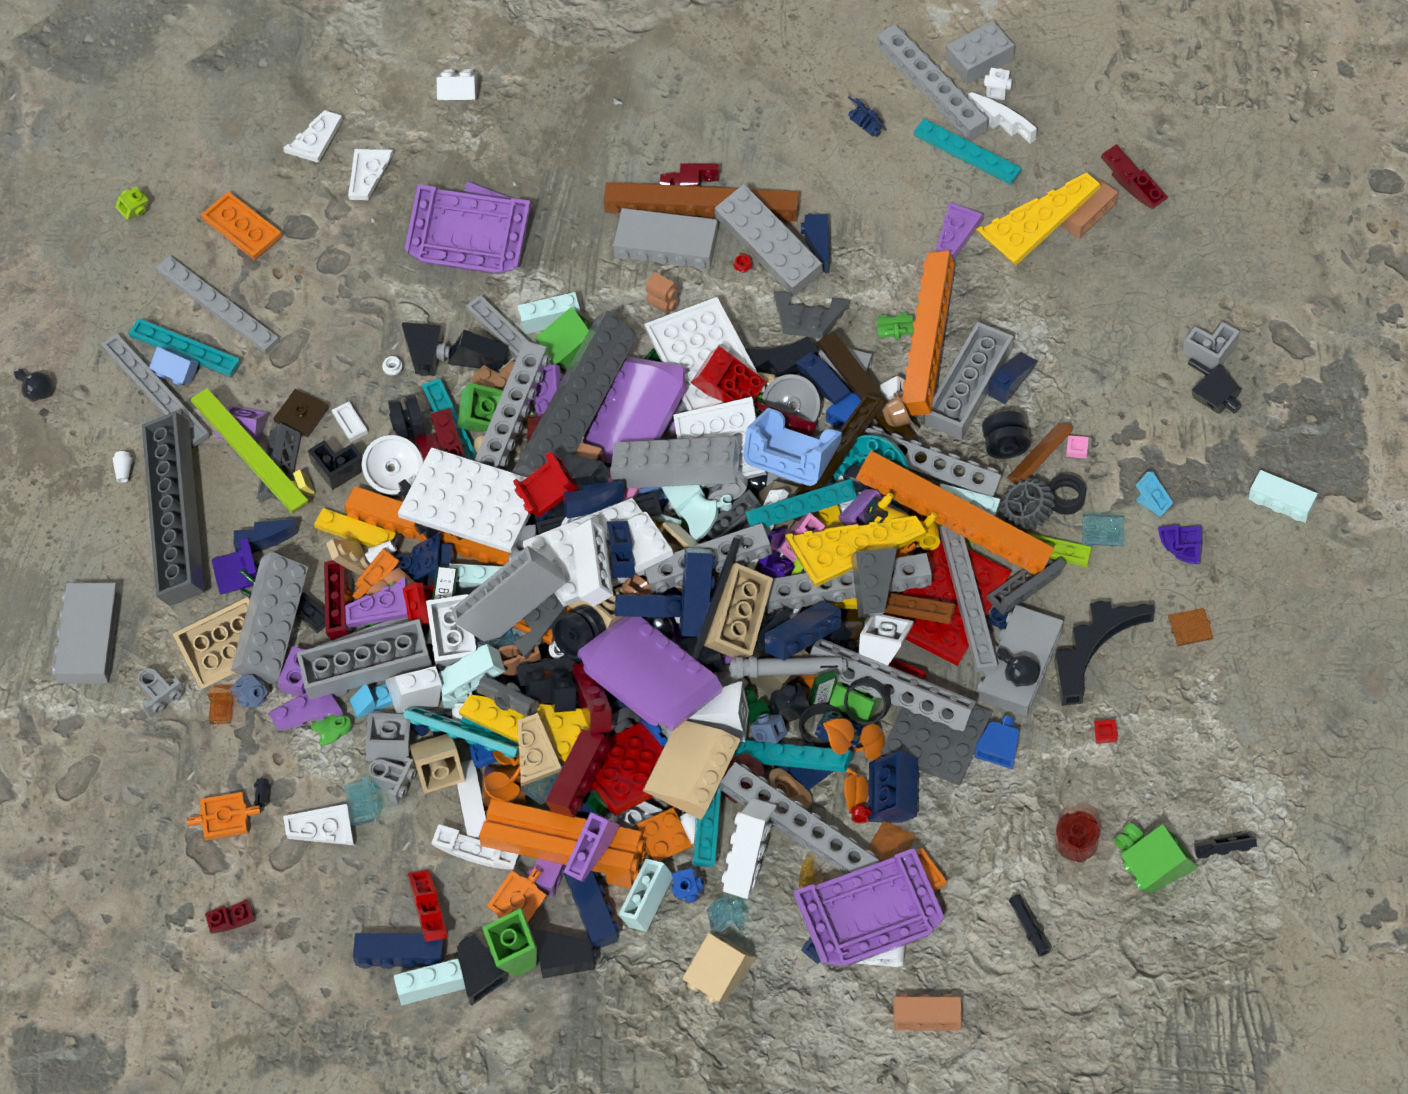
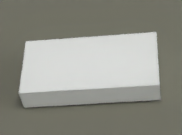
(349, 421)

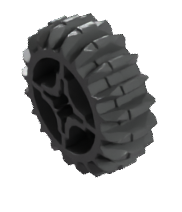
(1022, 499)

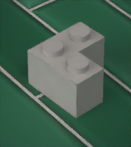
(1211, 349)

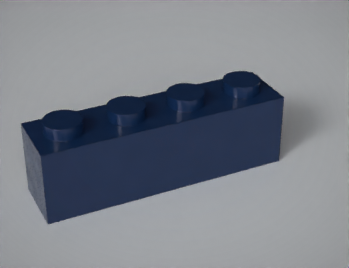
(696, 589)
(802, 630)
(593, 910)
(396, 950)

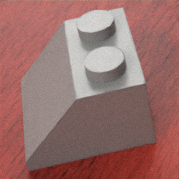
(387, 737)

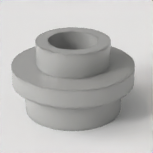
(443, 351)

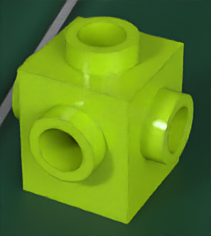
(132, 203)

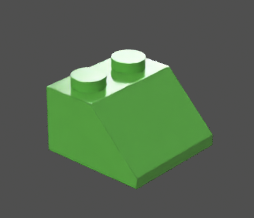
(477, 407)
(860, 703)

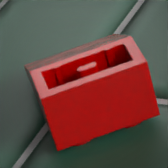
(727, 378)

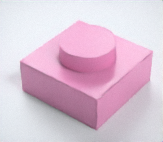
(1077, 447)

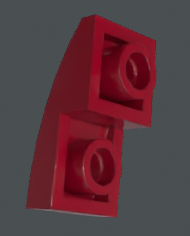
(229, 918)

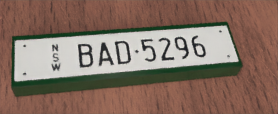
(444, 587)
(822, 688)

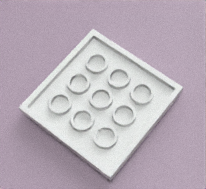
(721, 421)

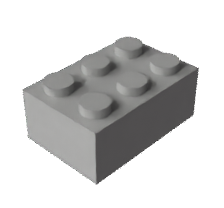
(979, 52)

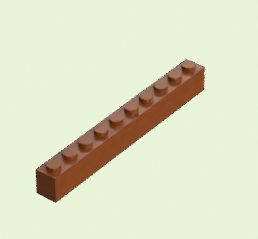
(691, 200)

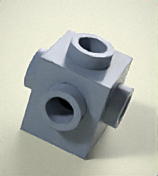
(249, 691)
(768, 728)

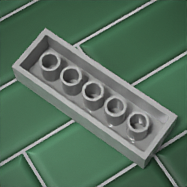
(768, 240)
(969, 380)
(676, 462)
(269, 618)
(364, 659)

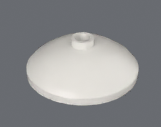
(391, 451)

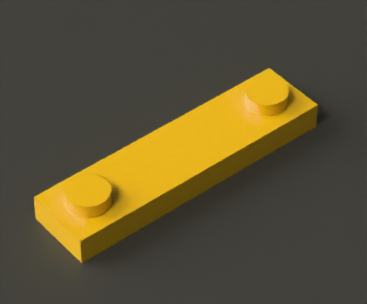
(352, 529)

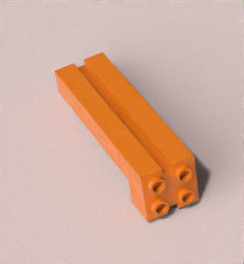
(554, 837)

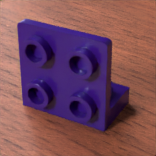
(772, 565)
(228, 569)

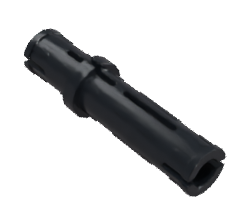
(1033, 932)

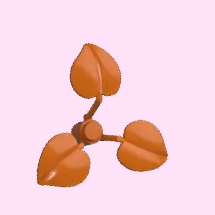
(872, 738)
(498, 784)

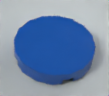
(655, 732)

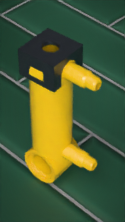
(879, 511)

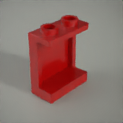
(545, 486)
(415, 601)

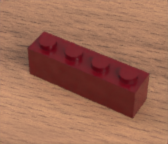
(337, 595)
(592, 701)
(578, 773)

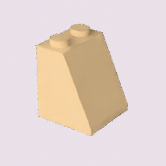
(437, 763)
(718, 968)

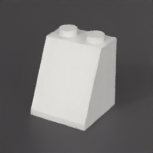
(883, 637)
(415, 689)
(726, 712)

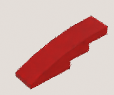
(427, 905)

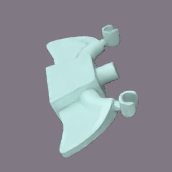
(695, 509)

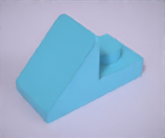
(1153, 494)
(372, 700)

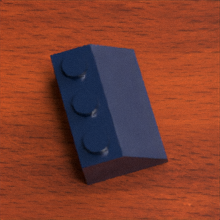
(893, 788)

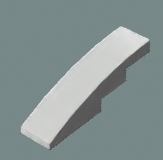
(1005, 117)

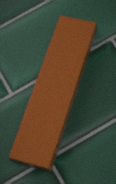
(1040, 453)
(919, 608)

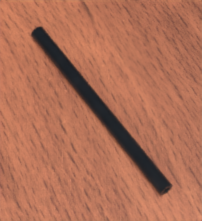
(716, 598)

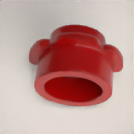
(742, 259)
(860, 814)

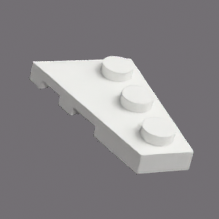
(315, 140)
(367, 171)
(321, 825)

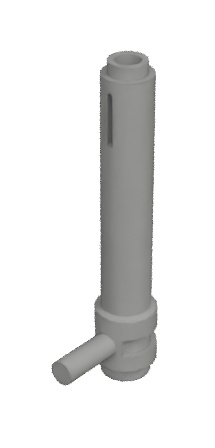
(792, 666)

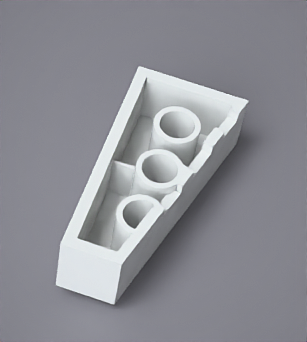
(747, 848)

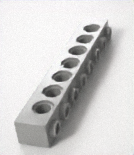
(932, 82)
(529, 355)
(987, 487)
(837, 592)
(902, 683)
(795, 810)

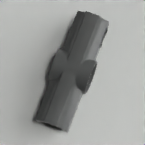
(507, 696)

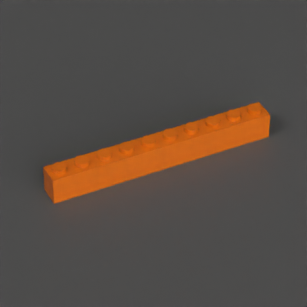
(928, 333)
(383, 512)
(955, 513)

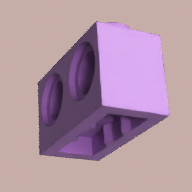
(290, 673)

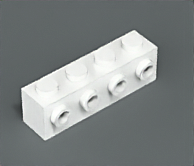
(591, 563)

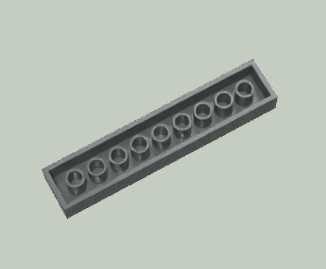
(579, 393)
(172, 509)

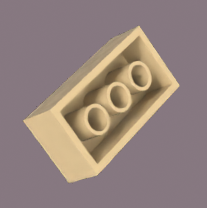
(739, 612)

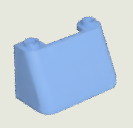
(786, 451)

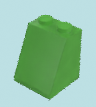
(564, 337)
(1158, 860)
(512, 943)

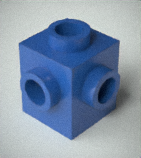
(687, 885)

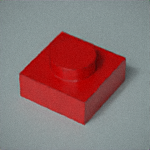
(1105, 731)

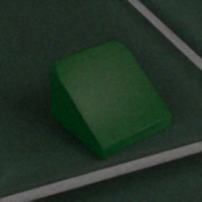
(757, 709)
(597, 804)

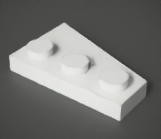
(648, 543)

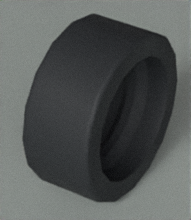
(1068, 481)

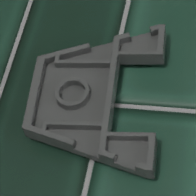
(805, 320)
(539, 622)

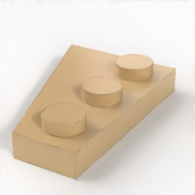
(348, 555)
(535, 751)

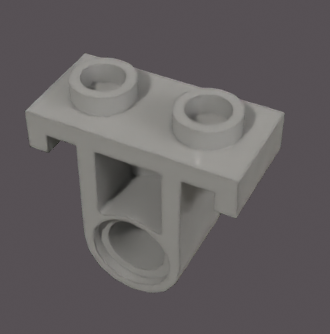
(158, 691)
(394, 778)

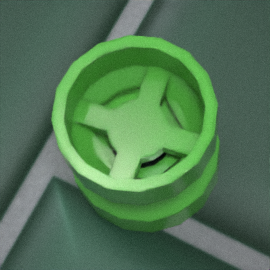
(1129, 837)

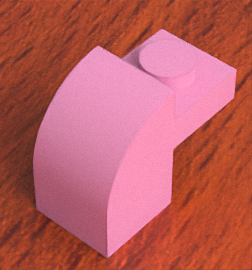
(806, 523)

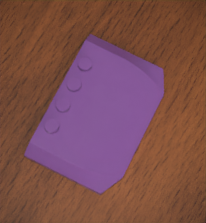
(467, 230)
(636, 404)
(649, 672)
(870, 910)

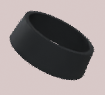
(877, 685)
(815, 710)

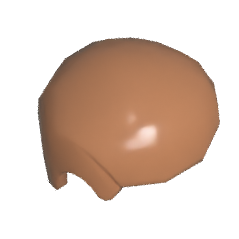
(636, 586)

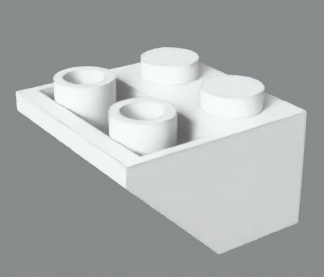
(457, 85)

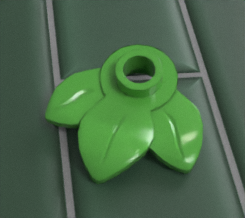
(331, 728)

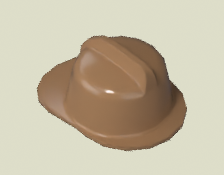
(896, 413)
(793, 789)

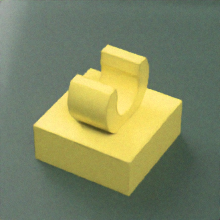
(303, 483)

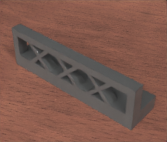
(274, 451)
(1026, 588)

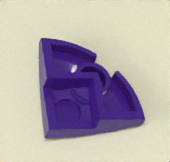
(1183, 542)

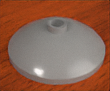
(791, 389)

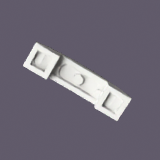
(471, 800)
(470, 849)

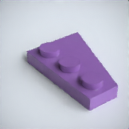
(957, 228)
(547, 388)
(379, 607)
(302, 709)

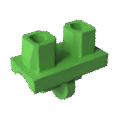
(894, 326)

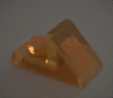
(220, 704)

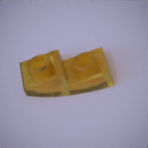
(806, 874)

